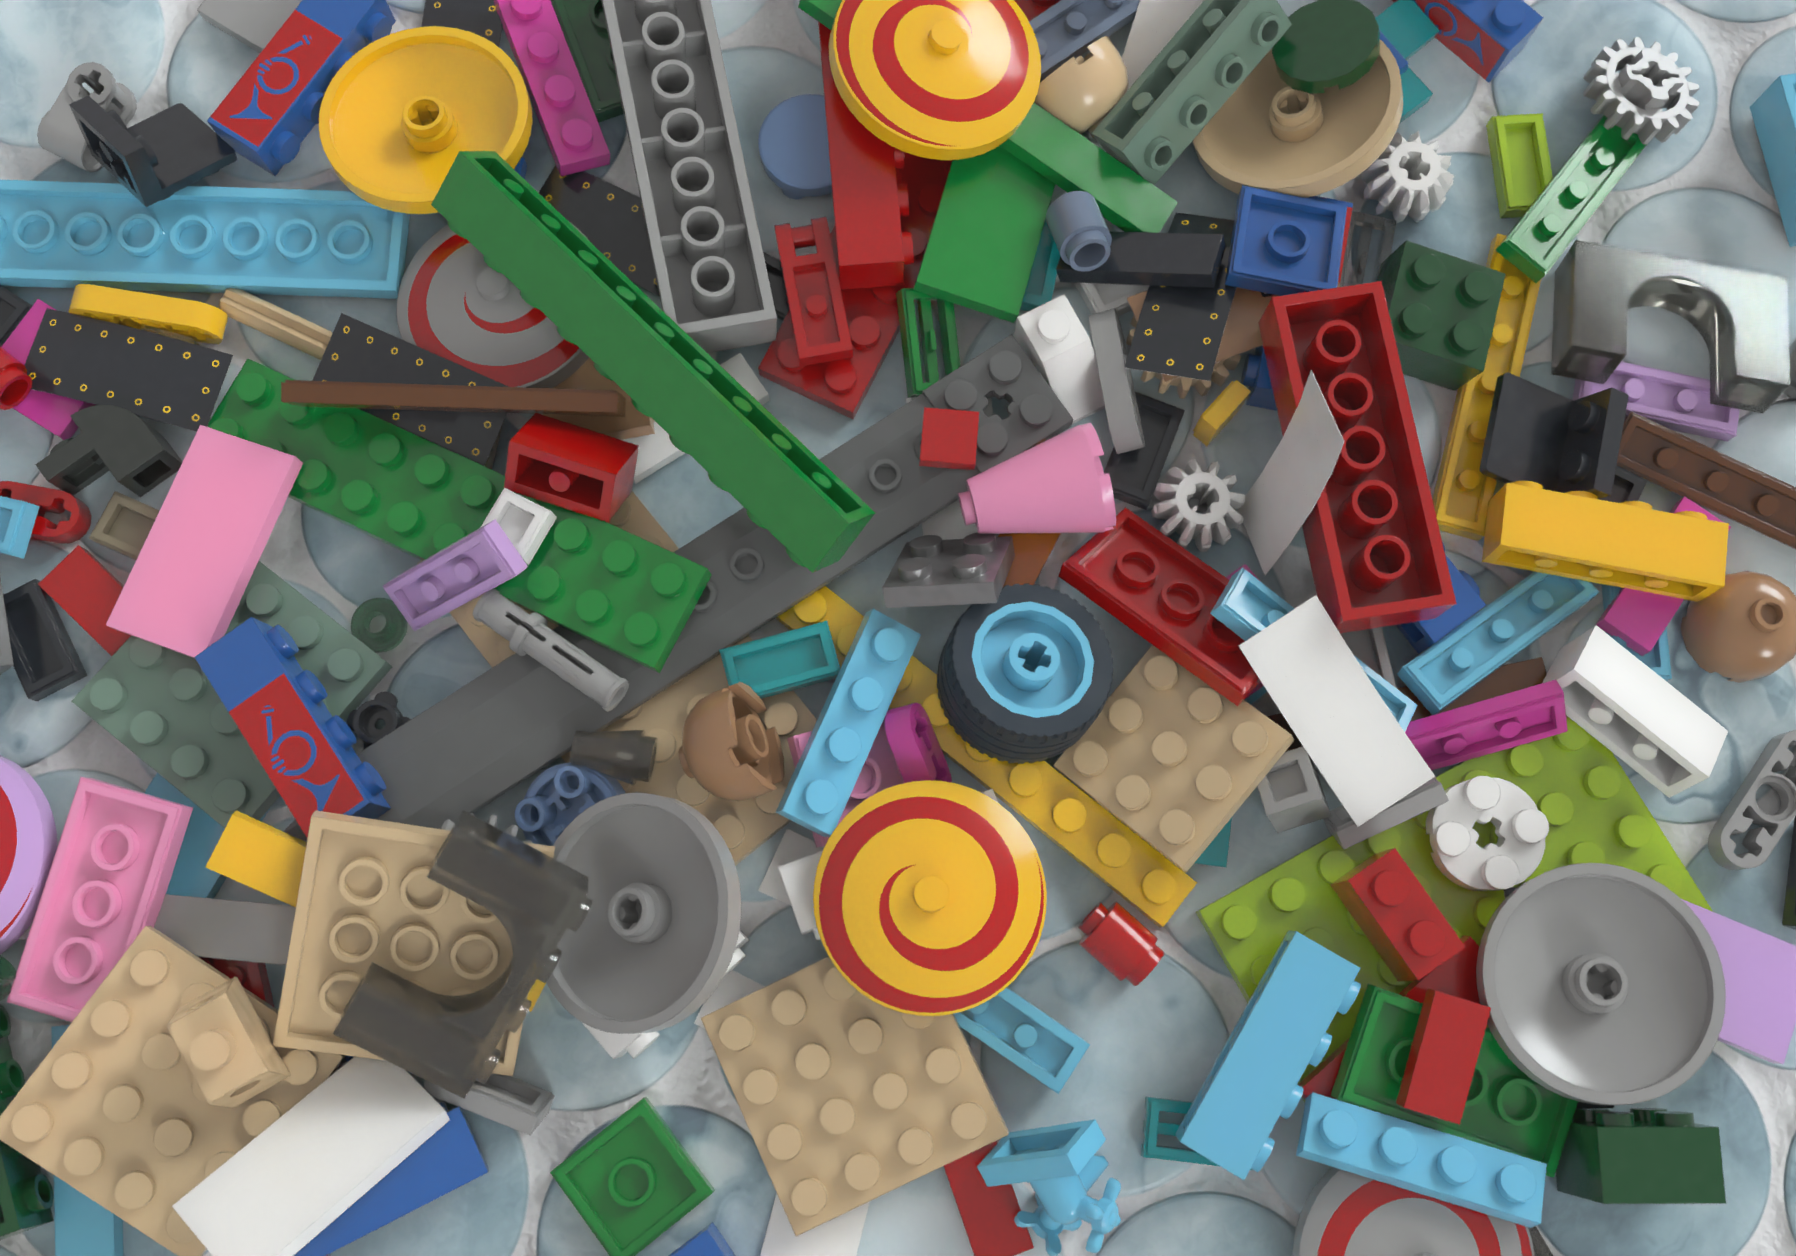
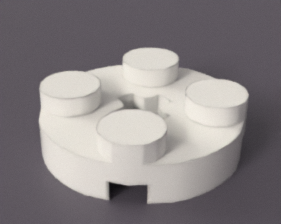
(1518, 826)

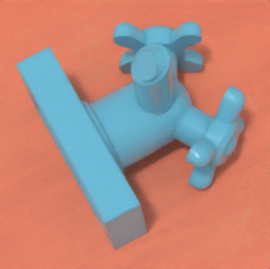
(1061, 1171)

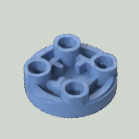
(796, 147)
(559, 798)

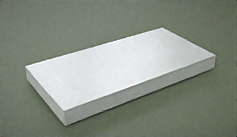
(312, 1162)

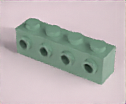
(1189, 83)

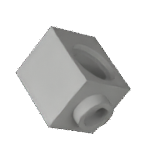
(1293, 792)

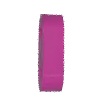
(915, 744)

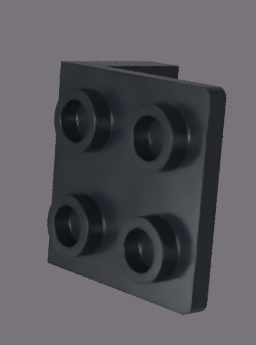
(155, 154)
(1553, 438)

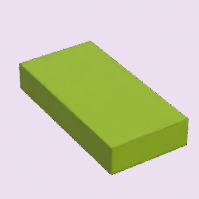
(1518, 161)

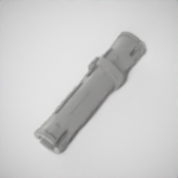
(531, 636)

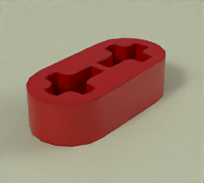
(55, 502)

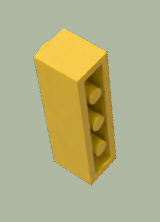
(1605, 541)

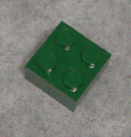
(1440, 313)
(1641, 1158)

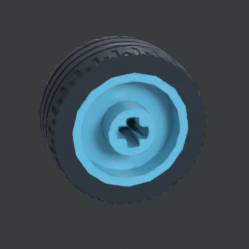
(1024, 674)

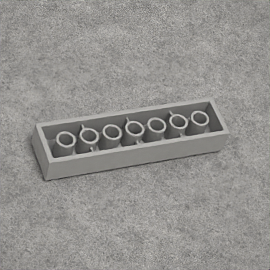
(691, 171)

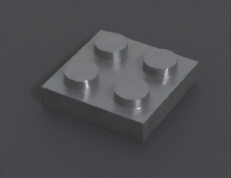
(949, 571)

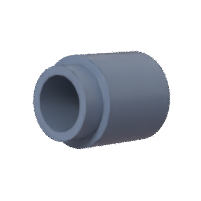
(1079, 230)

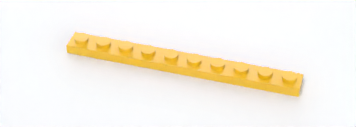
(1030, 789)

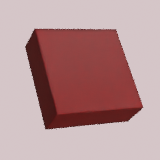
(949, 438)

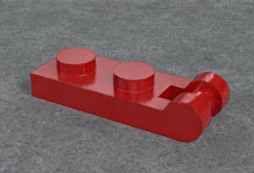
(814, 293)

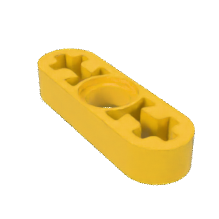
(133, 309)

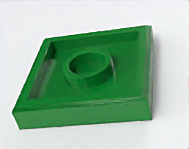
(632, 1181)

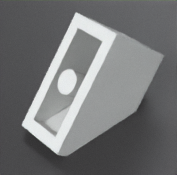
(1062, 355)

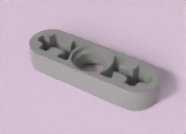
(1116, 381)
(1744, 809)

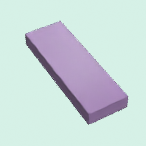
(1668, 399)
(455, 575)

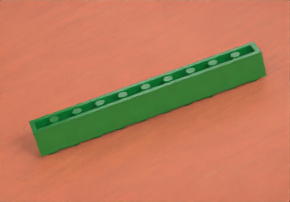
(652, 360)

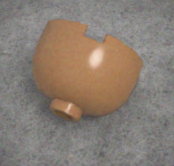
(1743, 627)
(729, 746)

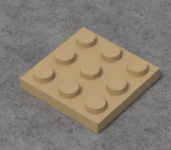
(1173, 757)

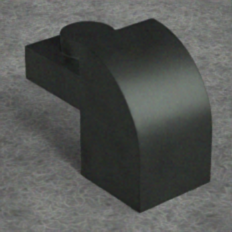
(112, 442)

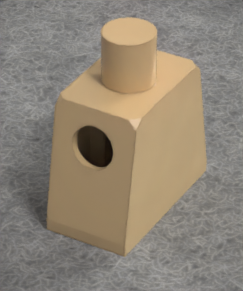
(226, 1046)

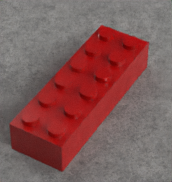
(1375, 523)

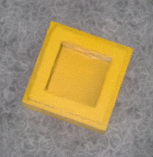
(1220, 412)

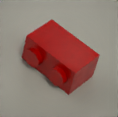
(571, 467)
(1397, 916)

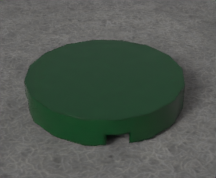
(1327, 45)

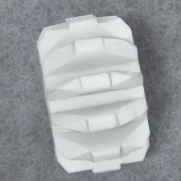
(1408, 178)
(1210, 490)

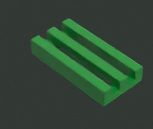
(910, 341)

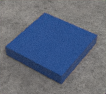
(1285, 243)

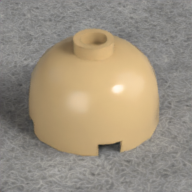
(1085, 87)

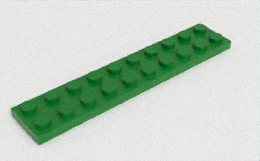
(427, 497)

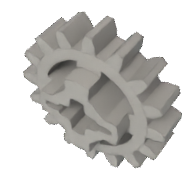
(1641, 90)

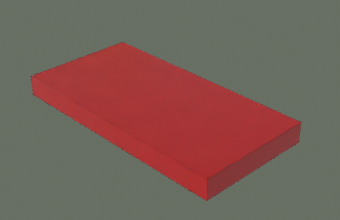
(1164, 599)

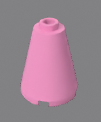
(1044, 489)

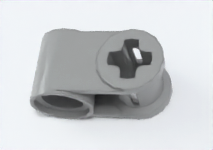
(59, 129)

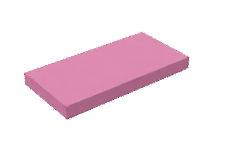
(205, 542)
(97, 894)

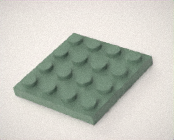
(178, 724)

